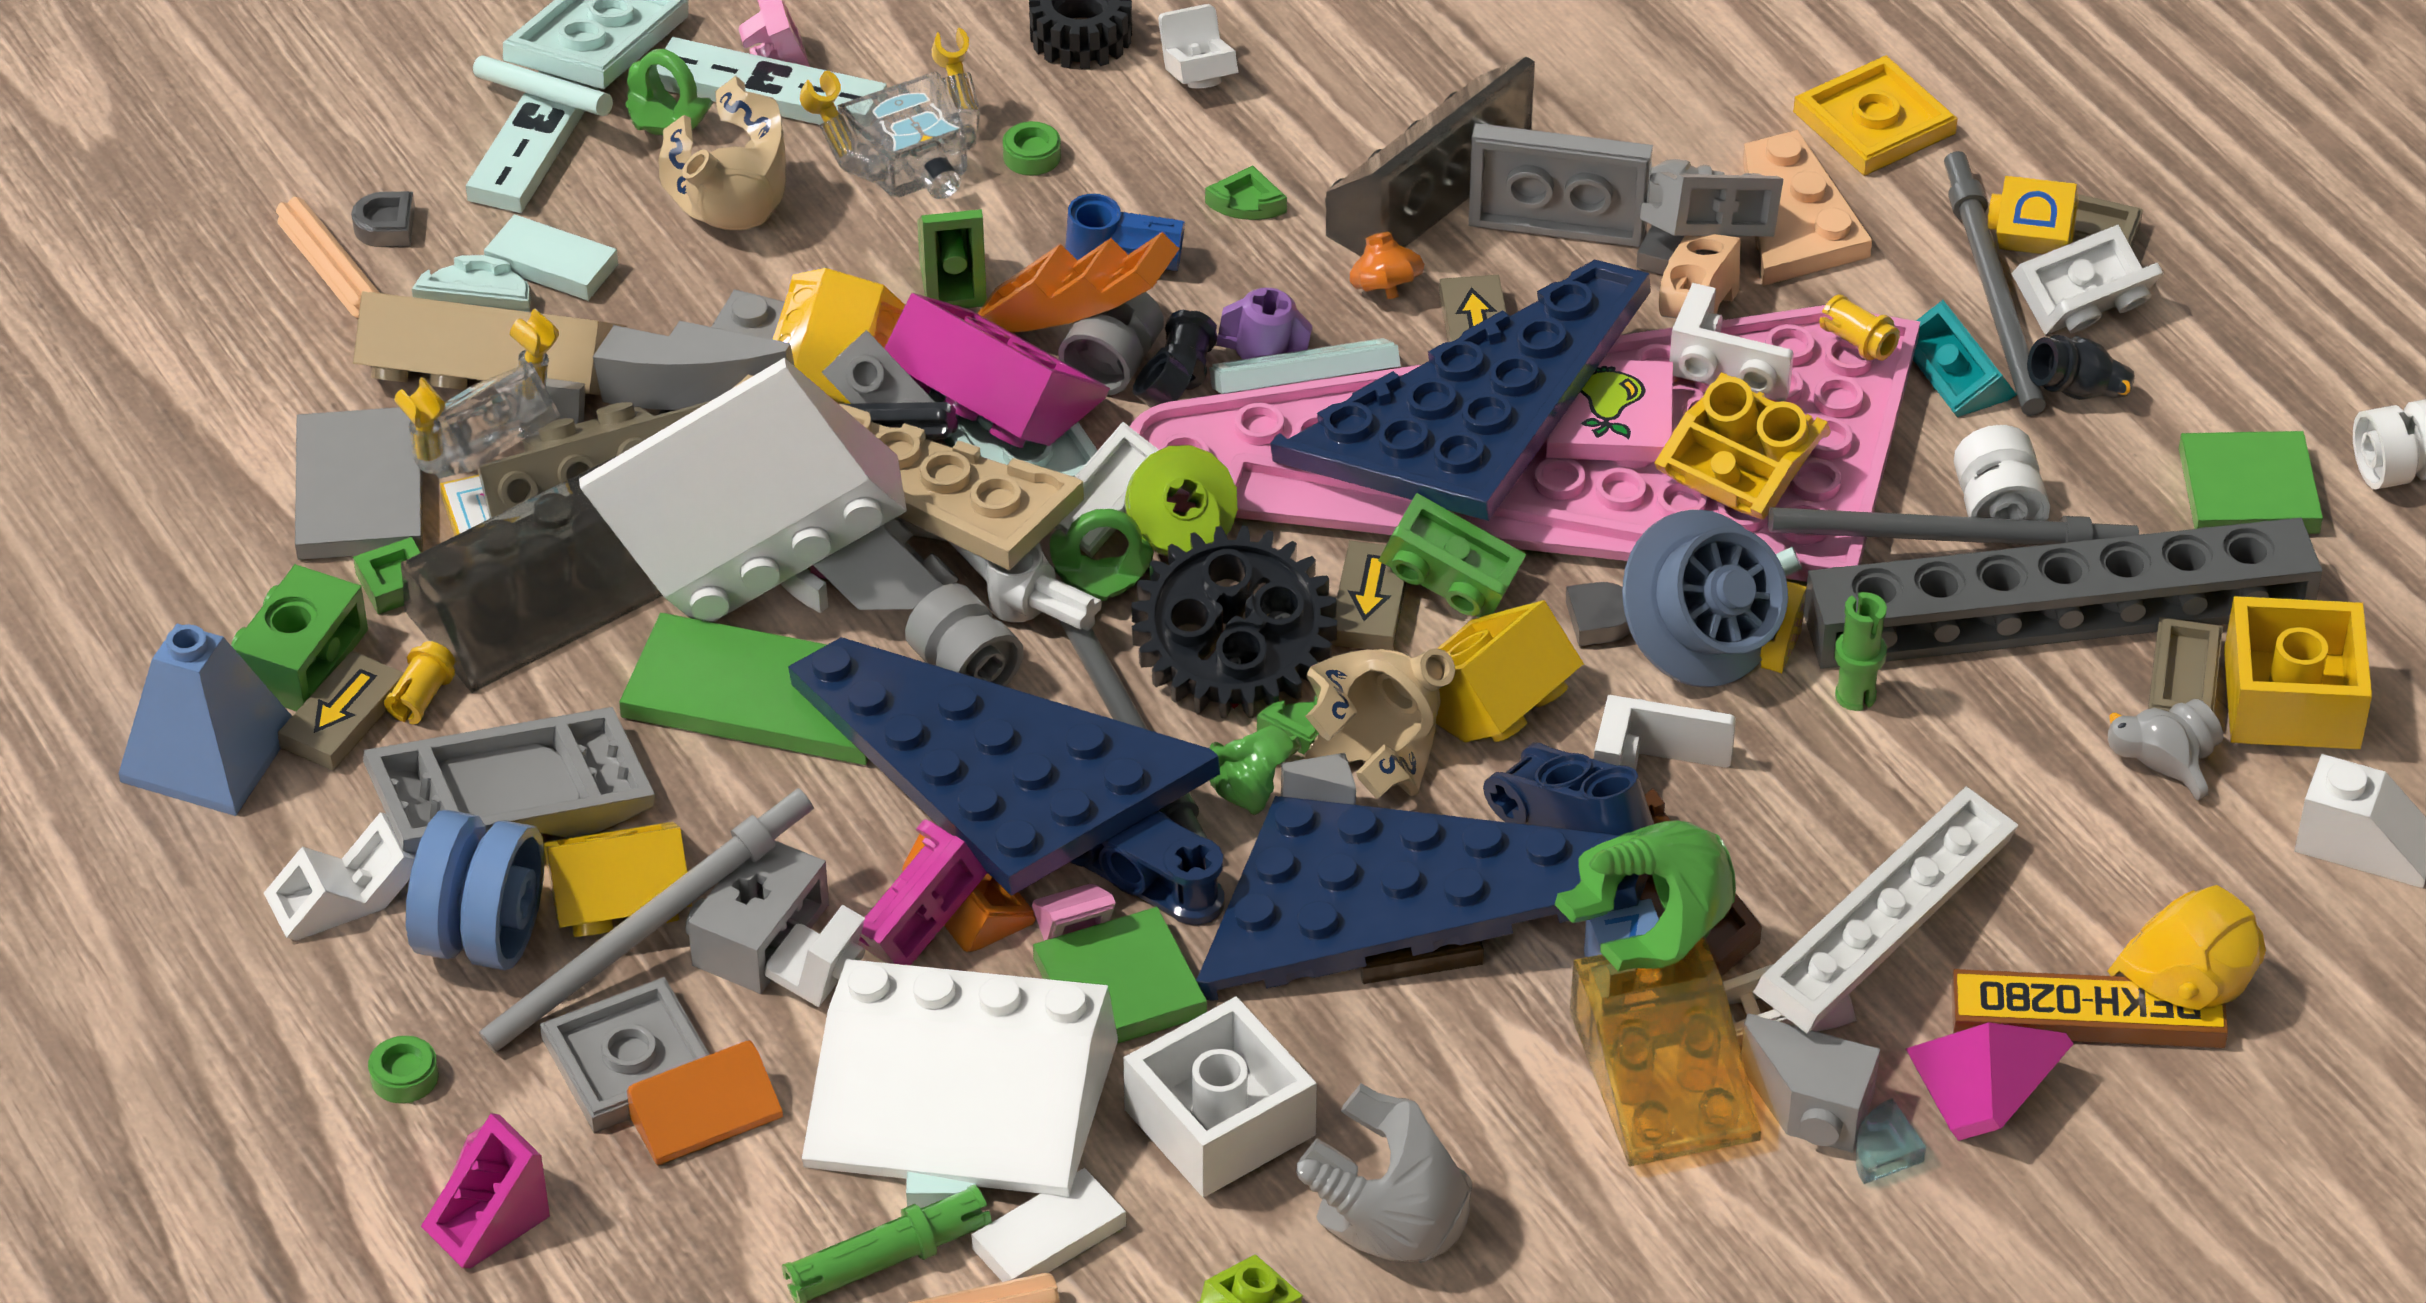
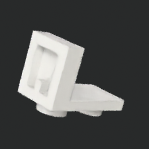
(1704, 352)
(1663, 731)

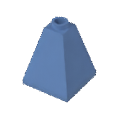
(202, 724)

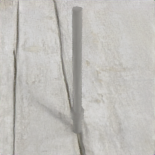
(750, 841)

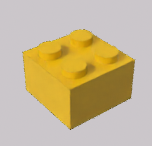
(2297, 672)

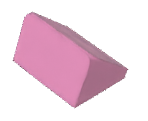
(1073, 910)

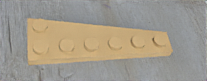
(972, 499)

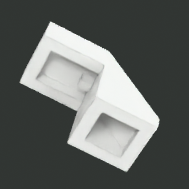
(328, 891)

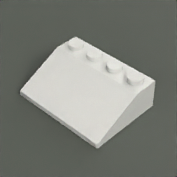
(747, 492)
(959, 1076)

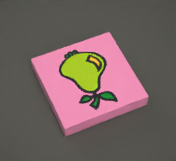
(1618, 414)

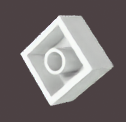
(1220, 1096)

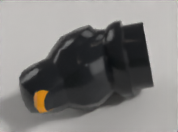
(2078, 368)

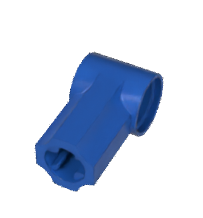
(1098, 218)

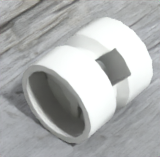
(2391, 444)
(2001, 475)

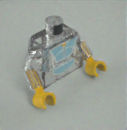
(905, 133)
(487, 416)

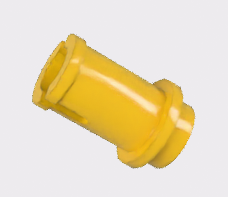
(1870, 334)
(427, 670)

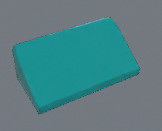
(1958, 364)

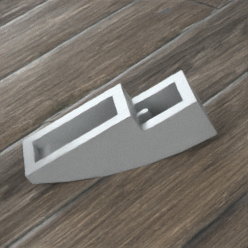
(680, 368)

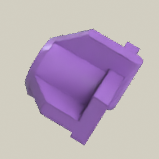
(1263, 325)

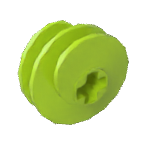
(1162, 477)

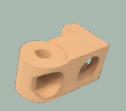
(1712, 270)

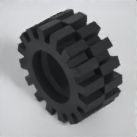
(1080, 40)

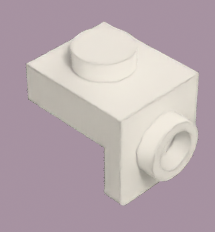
(1194, 47)
(814, 961)

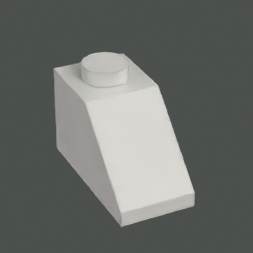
(2363, 822)

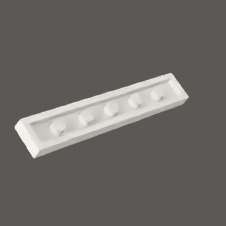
(1885, 910)

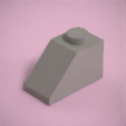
(1810, 1080)

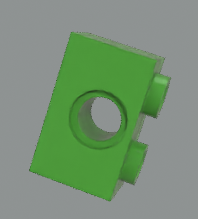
(302, 633)

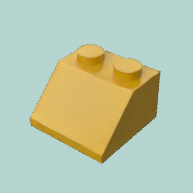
(1504, 670)
(612, 874)

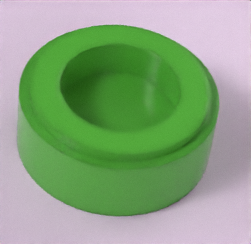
(1031, 148)
(403, 1069)

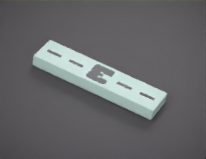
(762, 75)
(523, 152)

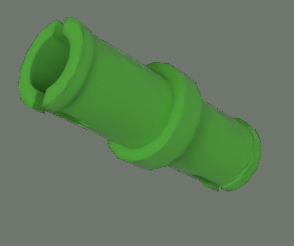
(1860, 651)

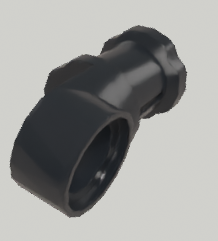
(1181, 361)

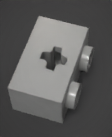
(754, 912)

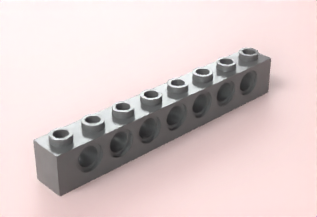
(2065, 589)

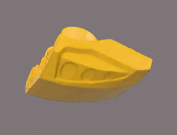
(827, 314)
(1740, 446)

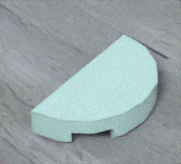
(476, 281)

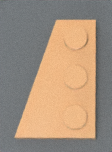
(1813, 219)

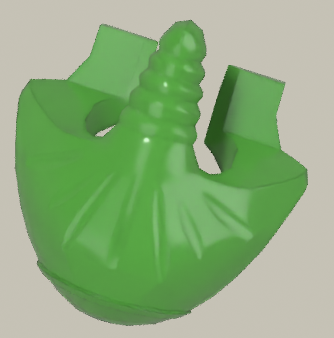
(1690, 877)

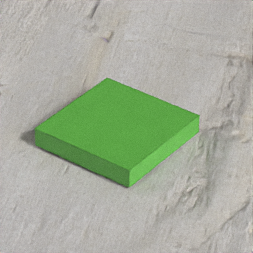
(2249, 478)
(1138, 962)

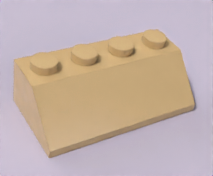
(464, 341)

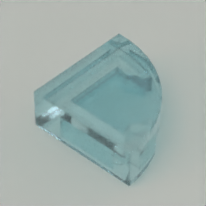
(1886, 1143)

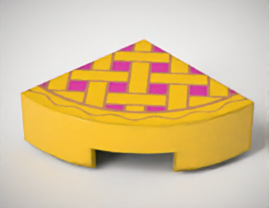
(1777, 651)

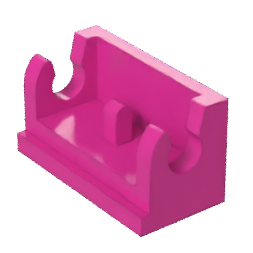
(921, 897)

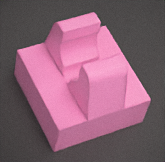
(776, 32)

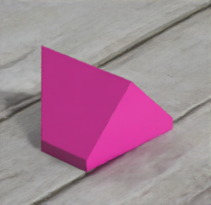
(1986, 1072)
(491, 1194)

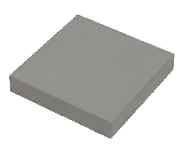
(619, 1044)

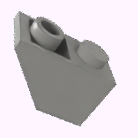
(885, 570)

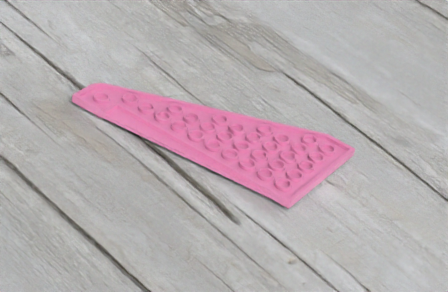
(1578, 503)

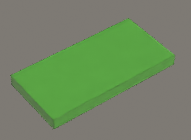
(730, 687)

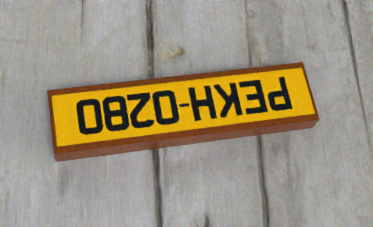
(2083, 1008)

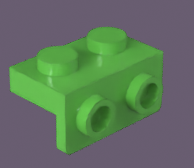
(1451, 558)

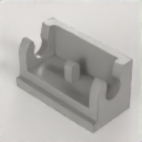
(1715, 204)

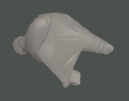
(1410, 1210)

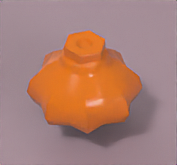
(1385, 265)

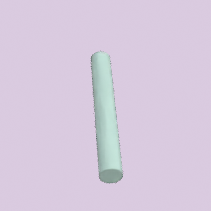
(542, 85)

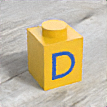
(2034, 214)

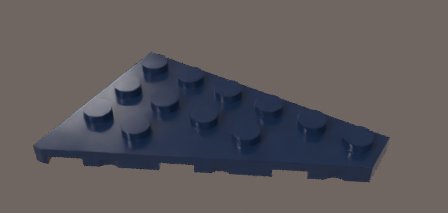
(1480, 403)
(997, 765)
(1374, 880)

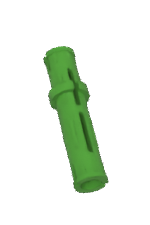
(914, 1233)

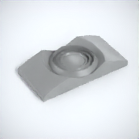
(549, 773)

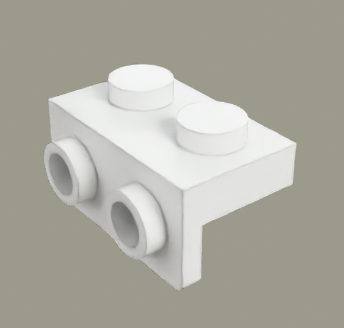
(2083, 280)

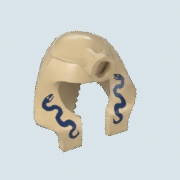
(731, 184)
(1379, 712)

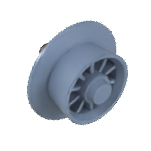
(1703, 597)

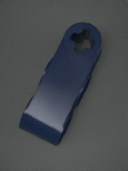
(1568, 793)
(1163, 868)

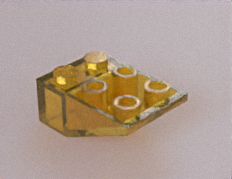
(1664, 1055)

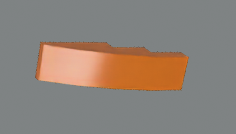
(1066, 290)

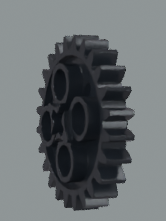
(1189, 595)

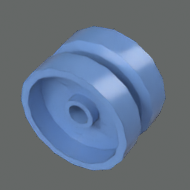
(475, 889)

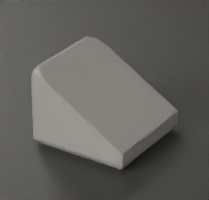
(1319, 779)

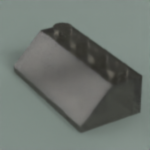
(1429, 165)
(523, 584)

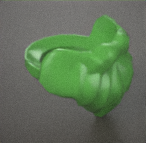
(649, 102)
(1104, 576)
(1250, 766)

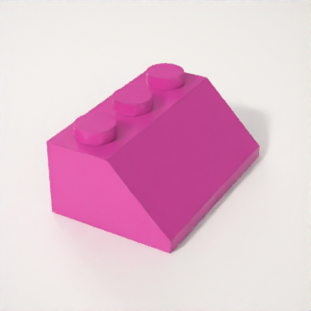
(991, 372)

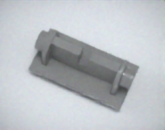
(872, 375)

